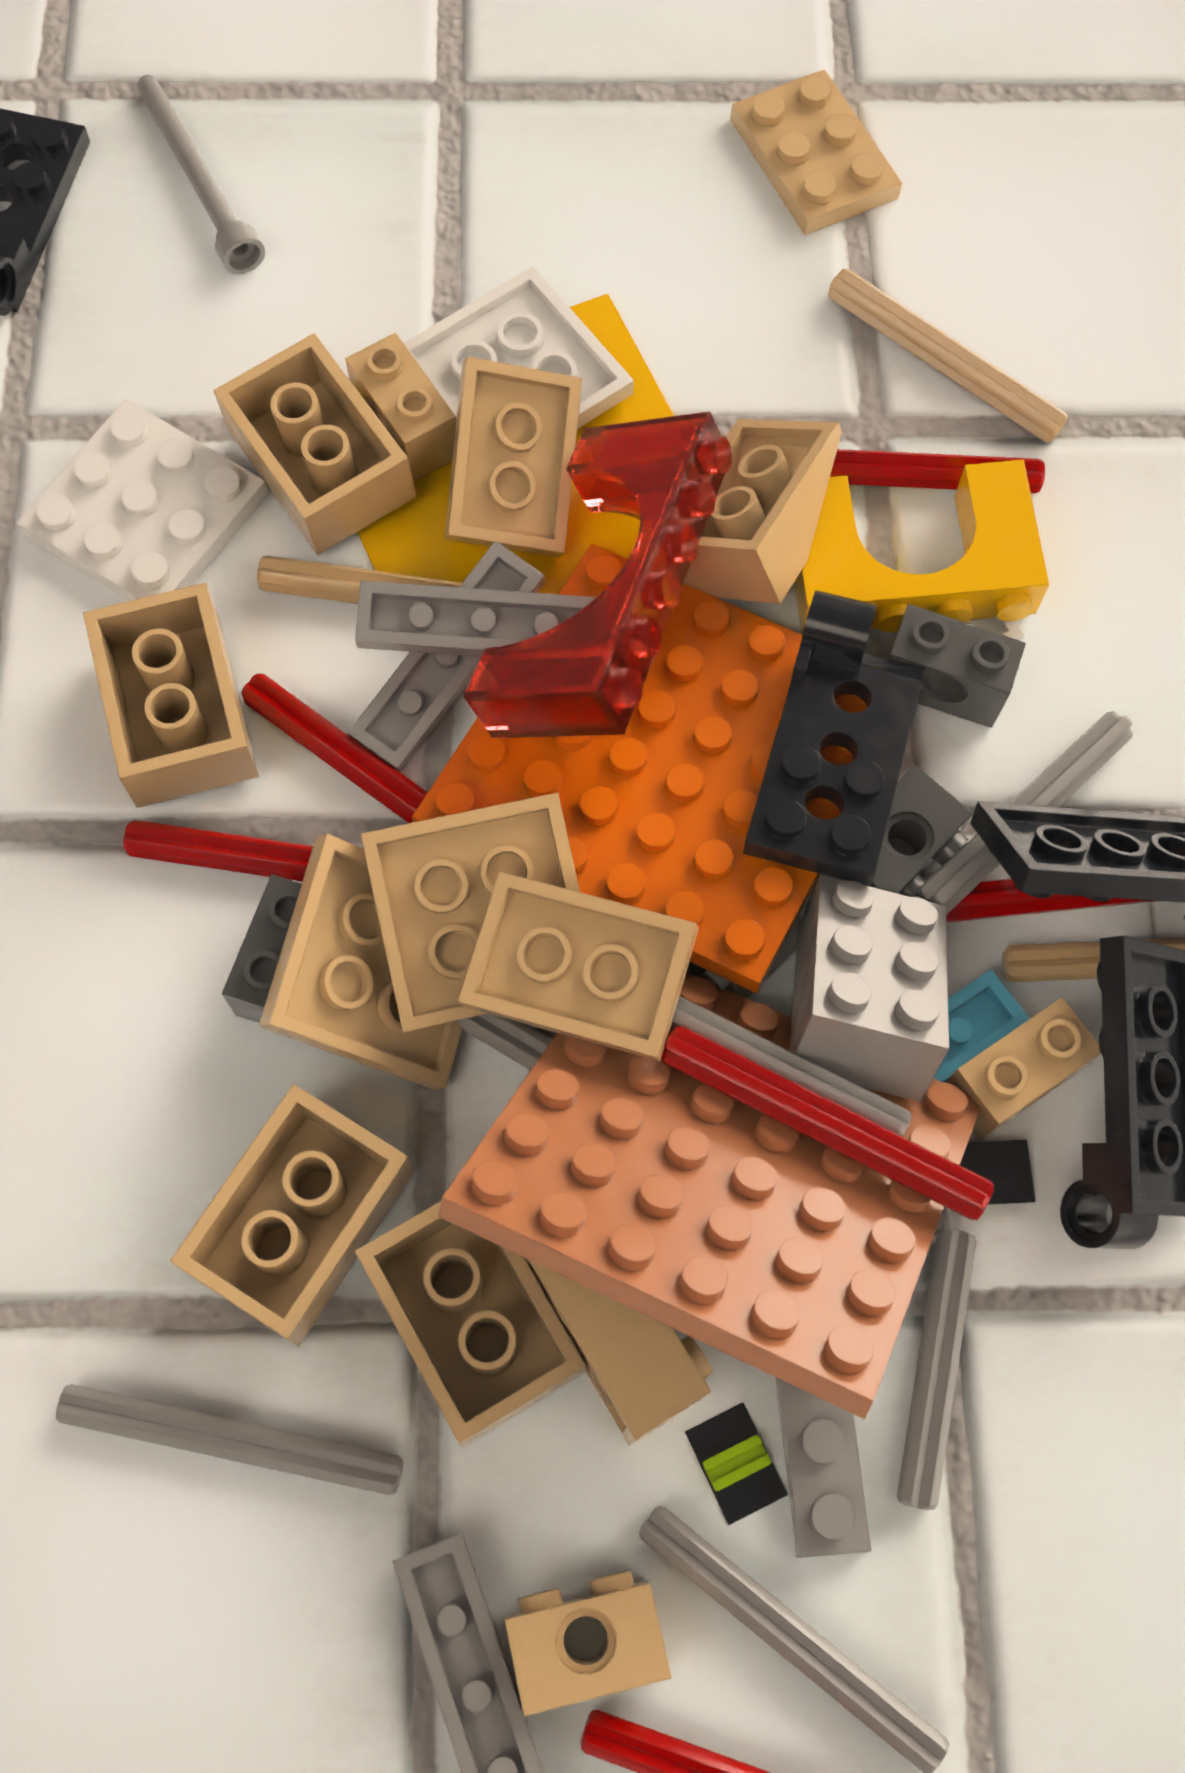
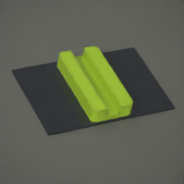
(1006, 1166)
(736, 1463)

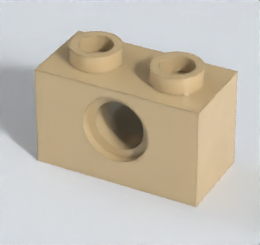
(405, 403)
(1025, 1065)
(554, 1678)

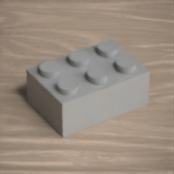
(872, 987)

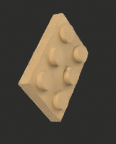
(815, 151)
(512, 457)
(579, 965)

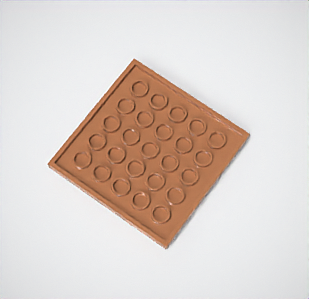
(711, 1207)

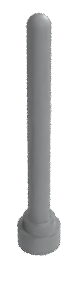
(235, 241)

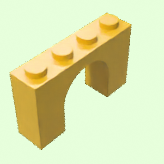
(996, 576)

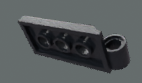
(35, 191)
(828, 666)
(1086, 851)
(1144, 1094)

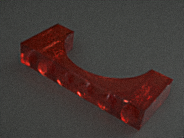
(595, 664)

